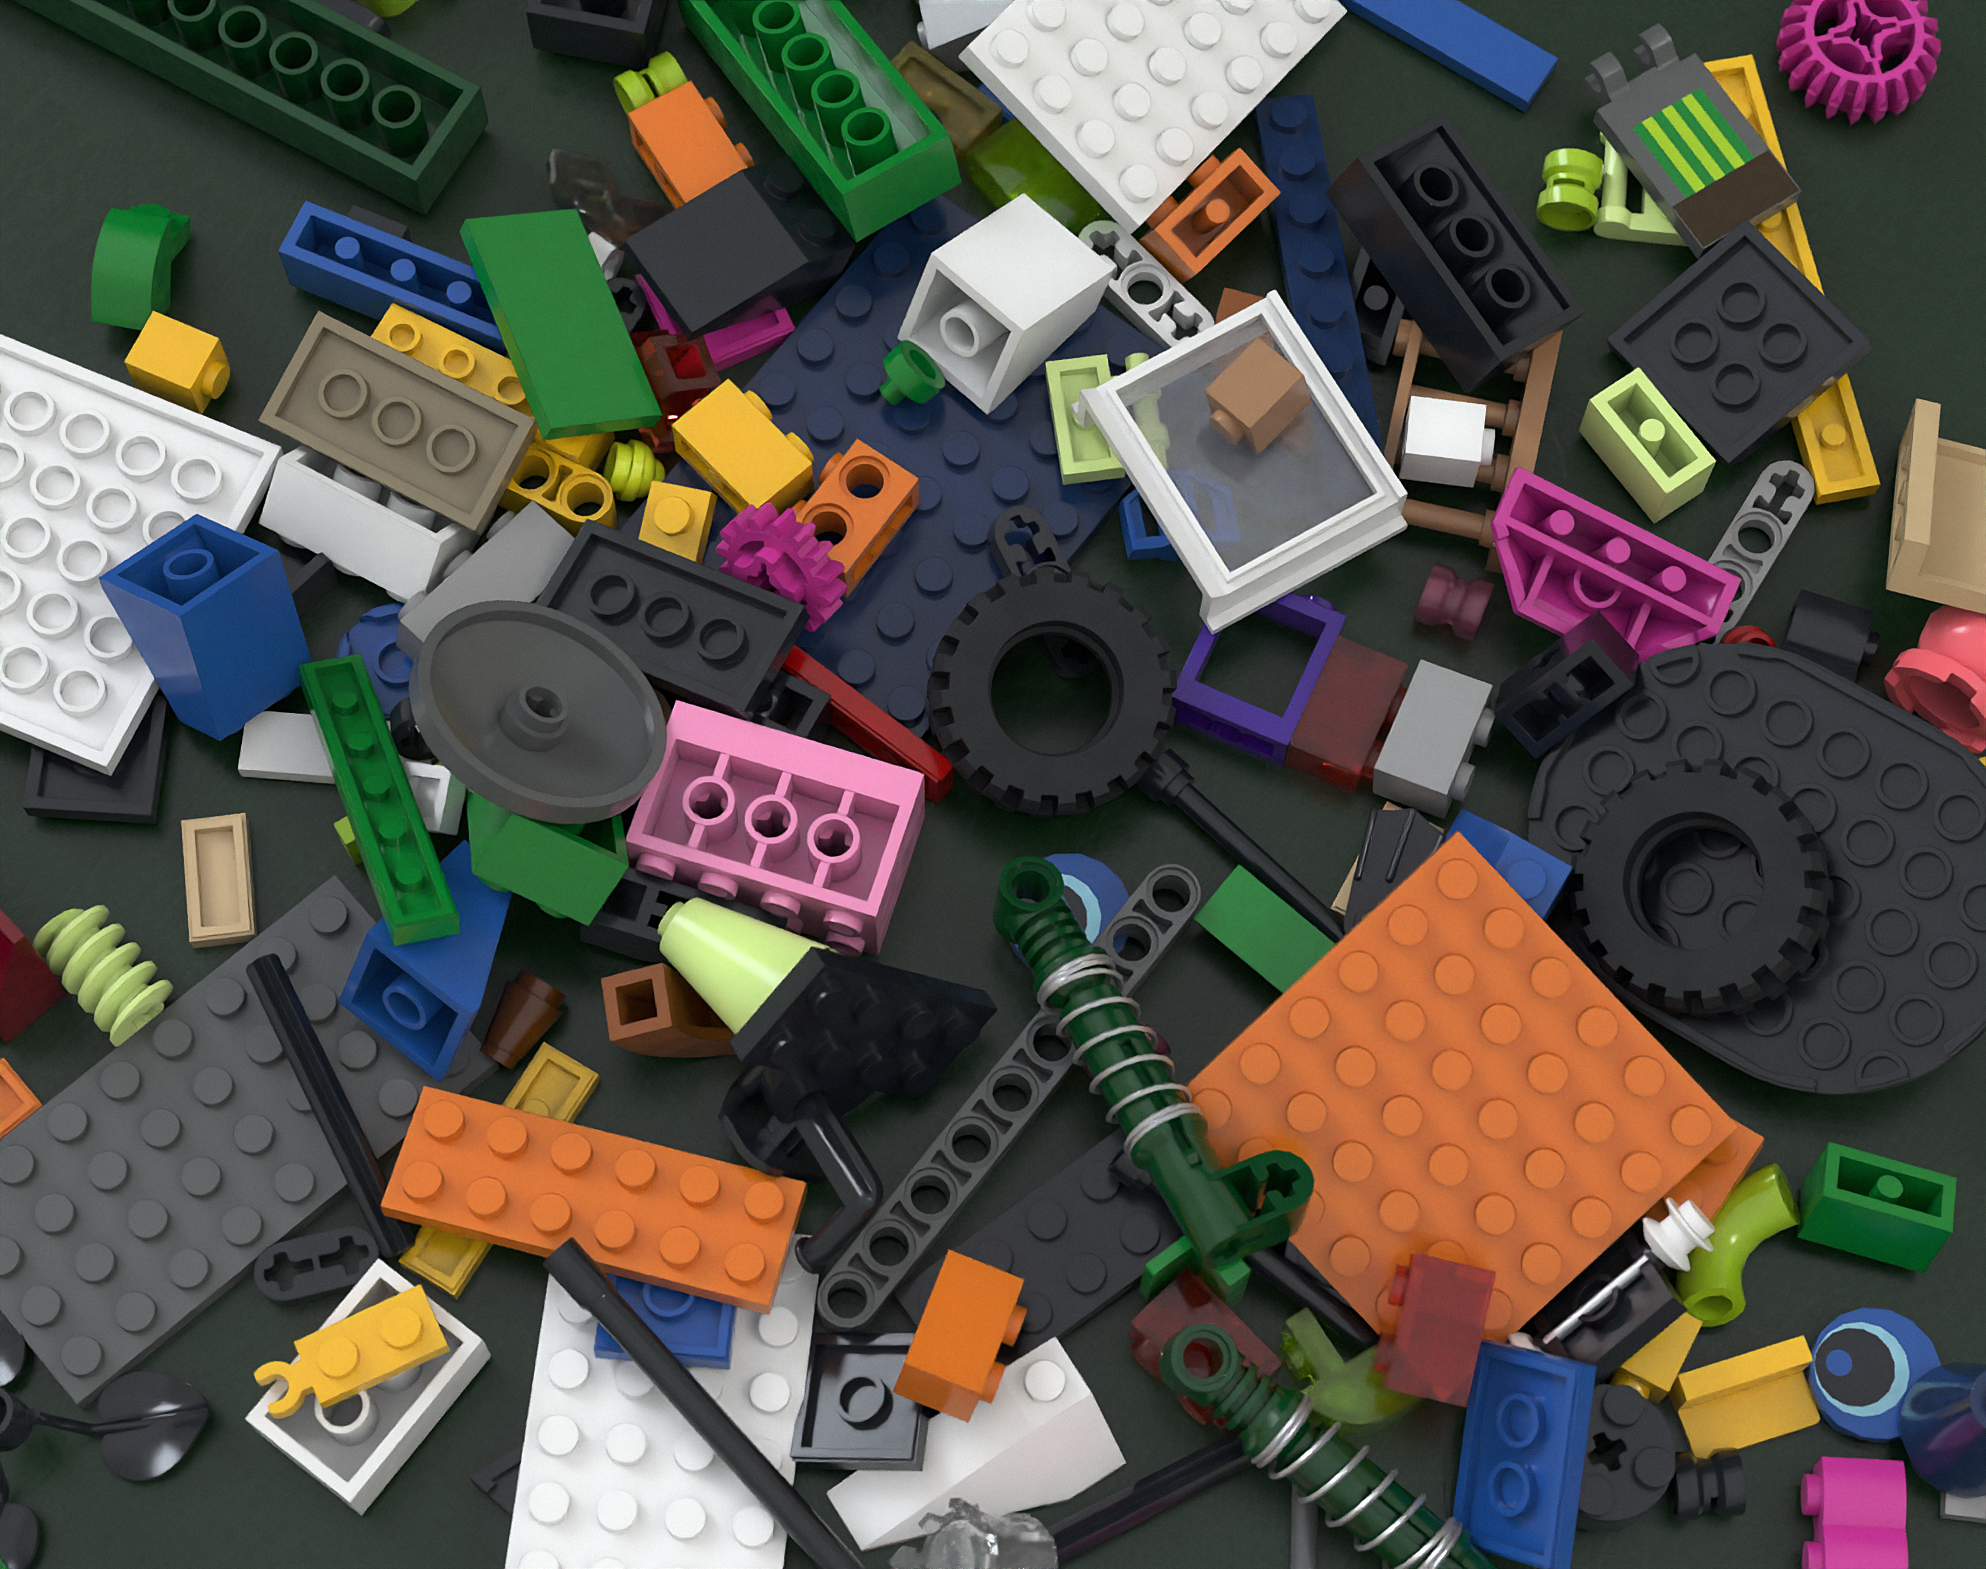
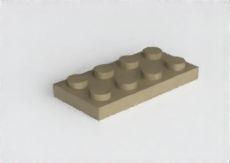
(399, 423)

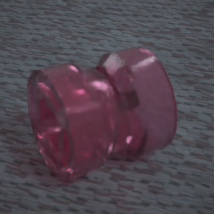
(1453, 601)

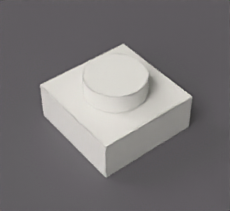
(437, 796)

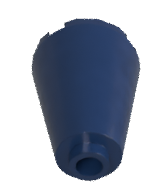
(1946, 1428)

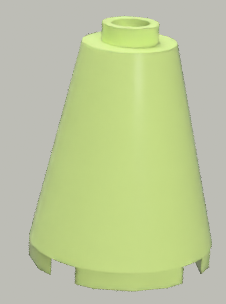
(729, 956)

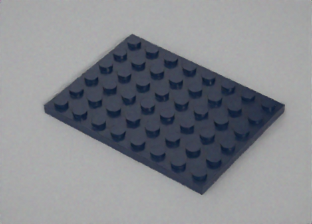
(967, 463)

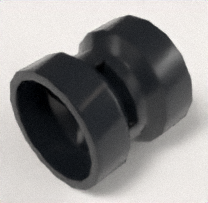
(1707, 1485)

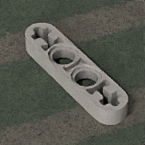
(1754, 567)

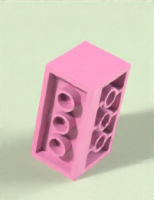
(780, 826)

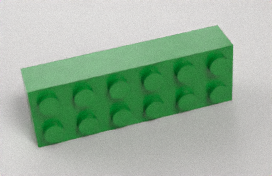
(830, 104)

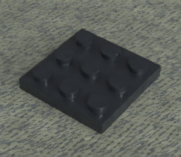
(1740, 344)

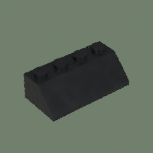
(1454, 250)

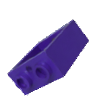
(1243, 723)

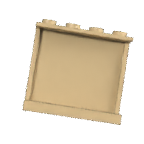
(1938, 516)

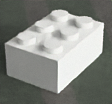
(370, 1435)

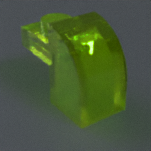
(1340, 1391)

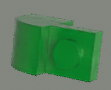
(135, 264)

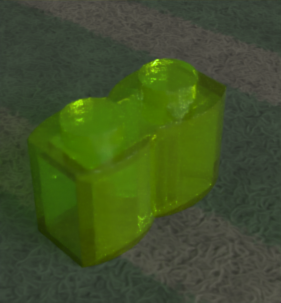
(1017, 163)

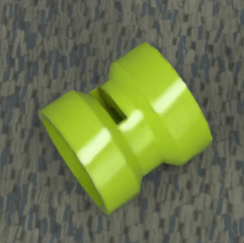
(642, 87)
(1569, 194)

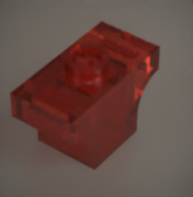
(679, 376)

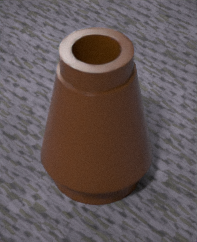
(521, 1018)

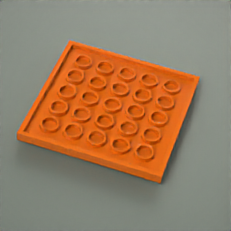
(1458, 1097)

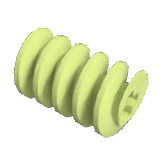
(102, 972)

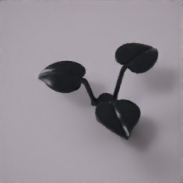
(145, 1433)

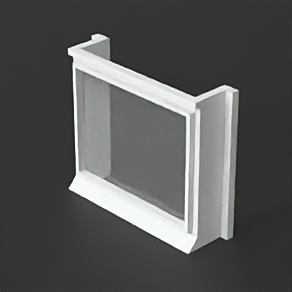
(1237, 517)

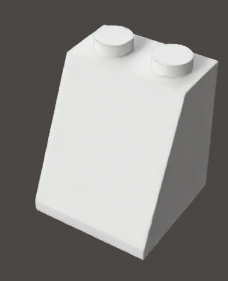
(1003, 299)

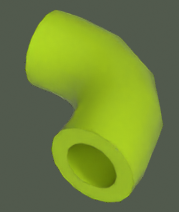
(1753, 1213)

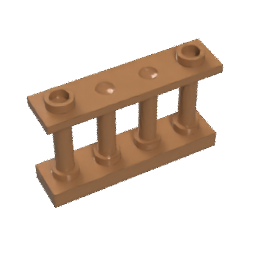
(1519, 419)

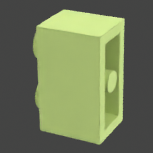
(1646, 445)

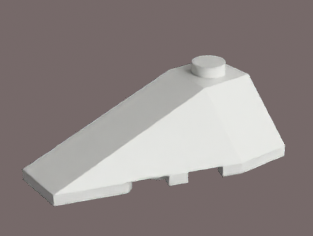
(1023, 1451)

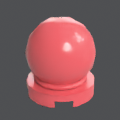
(1946, 676)

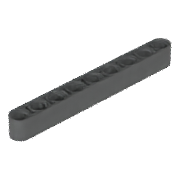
(993, 1125)

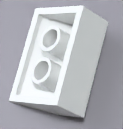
(361, 525)

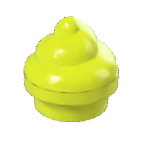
(632, 469)

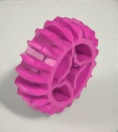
(1846, 62)

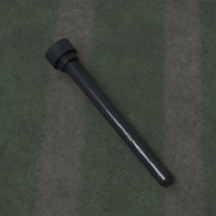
(1170, 782)
(1277, 1272)

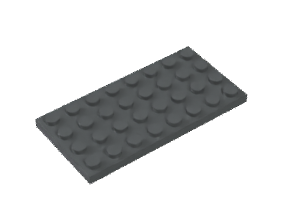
(193, 1153)

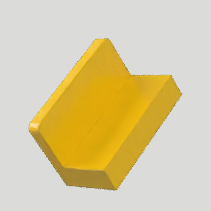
(1745, 1398)

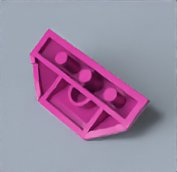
(1574, 558)

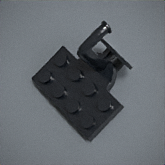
(821, 1050)

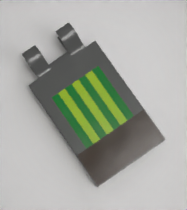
(1688, 143)

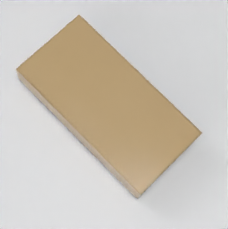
(219, 880)

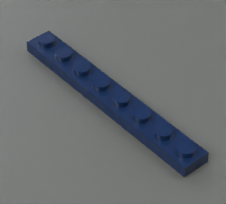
(1313, 247)

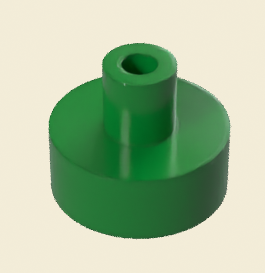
(911, 374)

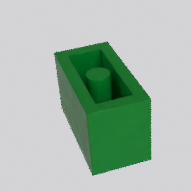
(1877, 1207)

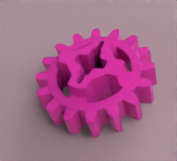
(783, 559)

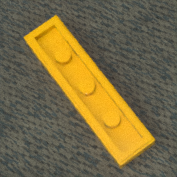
(548, 1087)

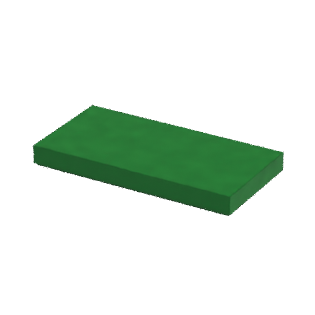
(560, 323)

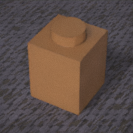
(1256, 397)

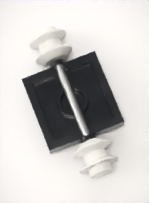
(1622, 1294)

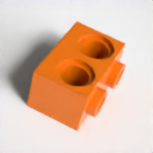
(864, 523)

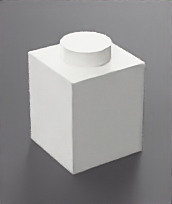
(1445, 442)

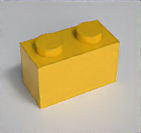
(742, 452)

